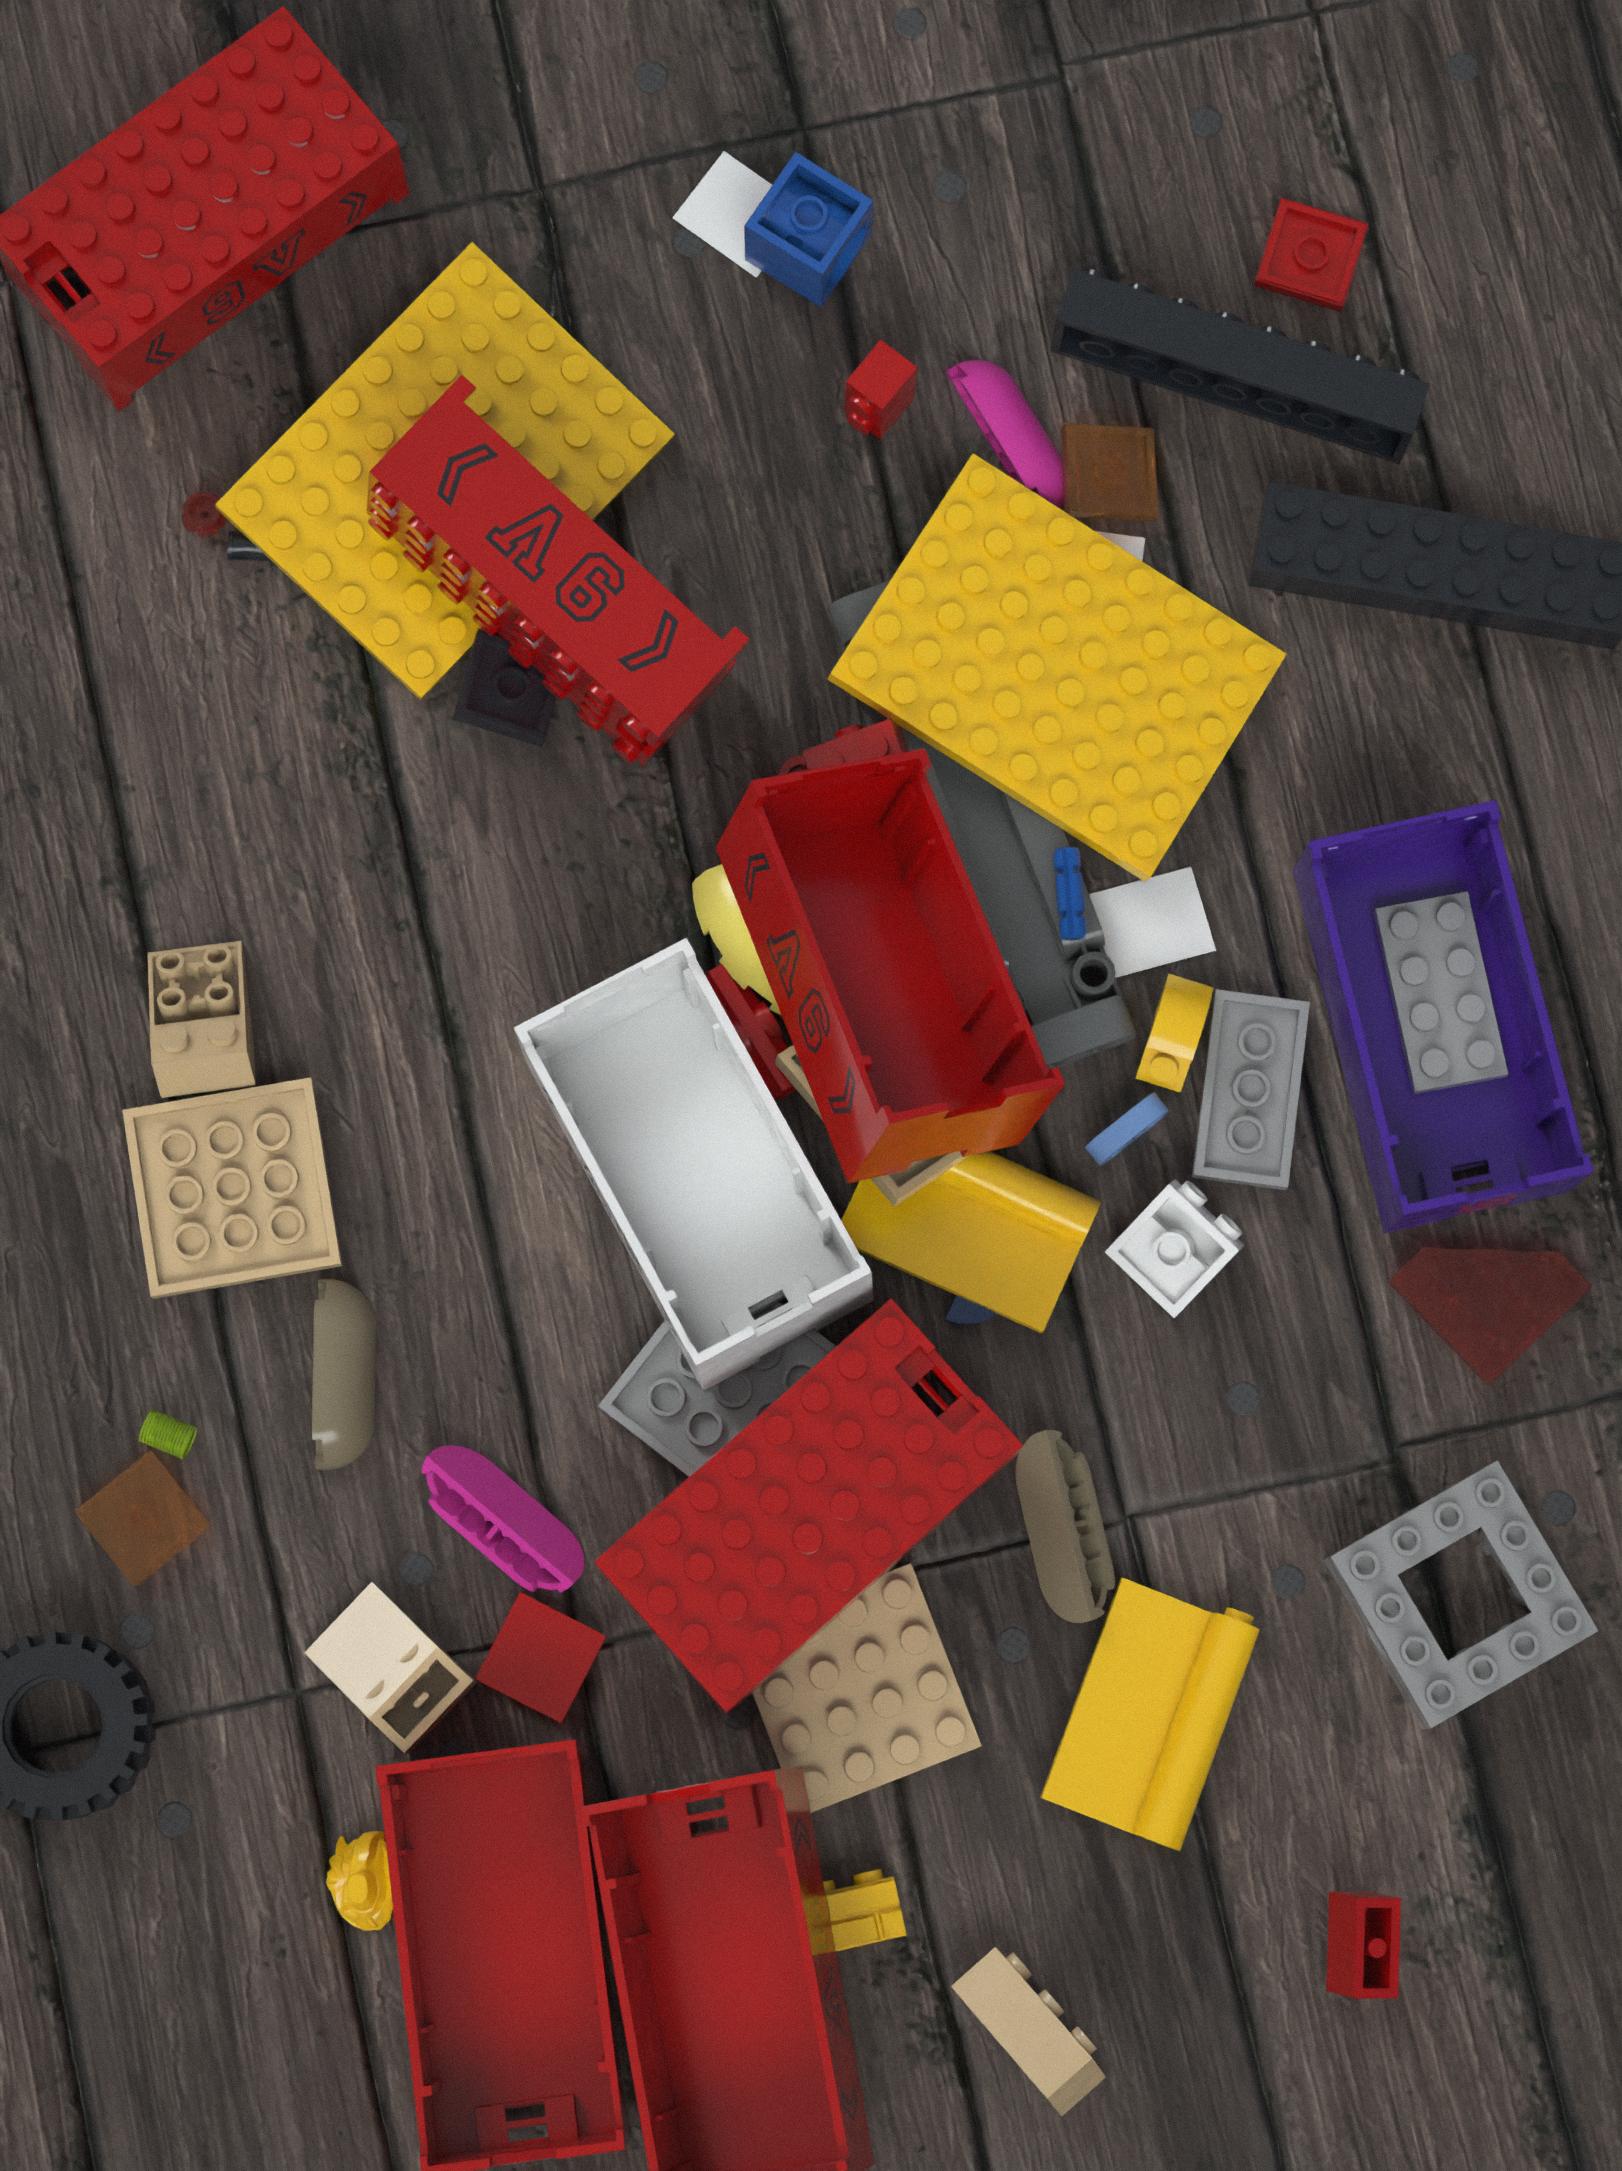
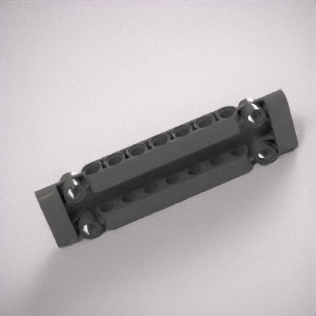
(1013, 876)

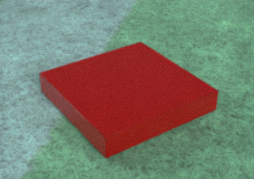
(1311, 254)
(541, 1657)

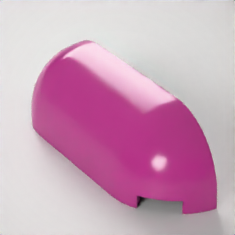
(1010, 427)
(502, 1519)

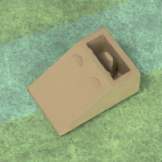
(200, 1020)
(390, 1668)

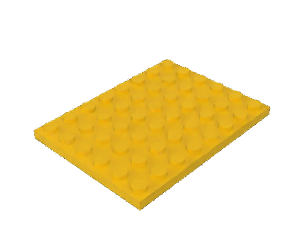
(532, 387)
(1058, 667)

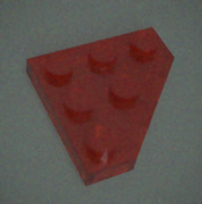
(1489, 1300)

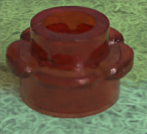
(195, 506)

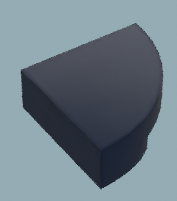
(967, 1313)

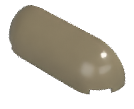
(342, 1374)
(1064, 1527)

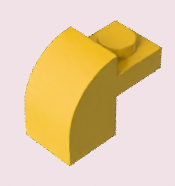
(1175, 1033)

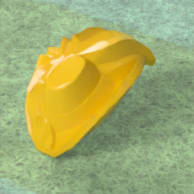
(361, 1881)

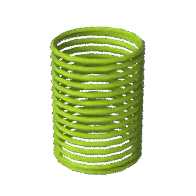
(176, 1448)

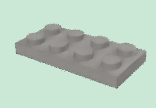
(1440, 993)
(1250, 1089)

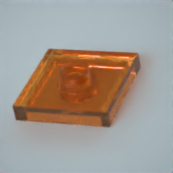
(1109, 472)
(143, 1518)

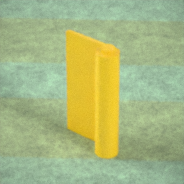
(980, 1234)
(1150, 1713)

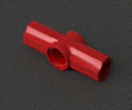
(755, 1028)

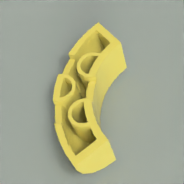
(722, 919)

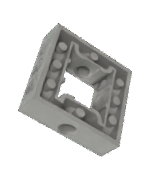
(1371, 1585)

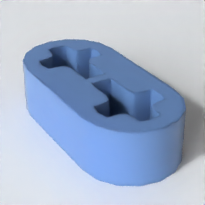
(1127, 1129)

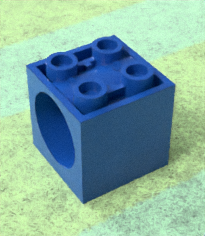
(808, 229)

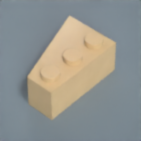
(1030, 2029)

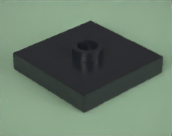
(503, 694)

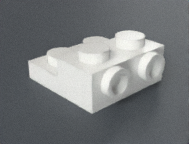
(1176, 1246)

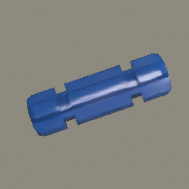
(1070, 894)

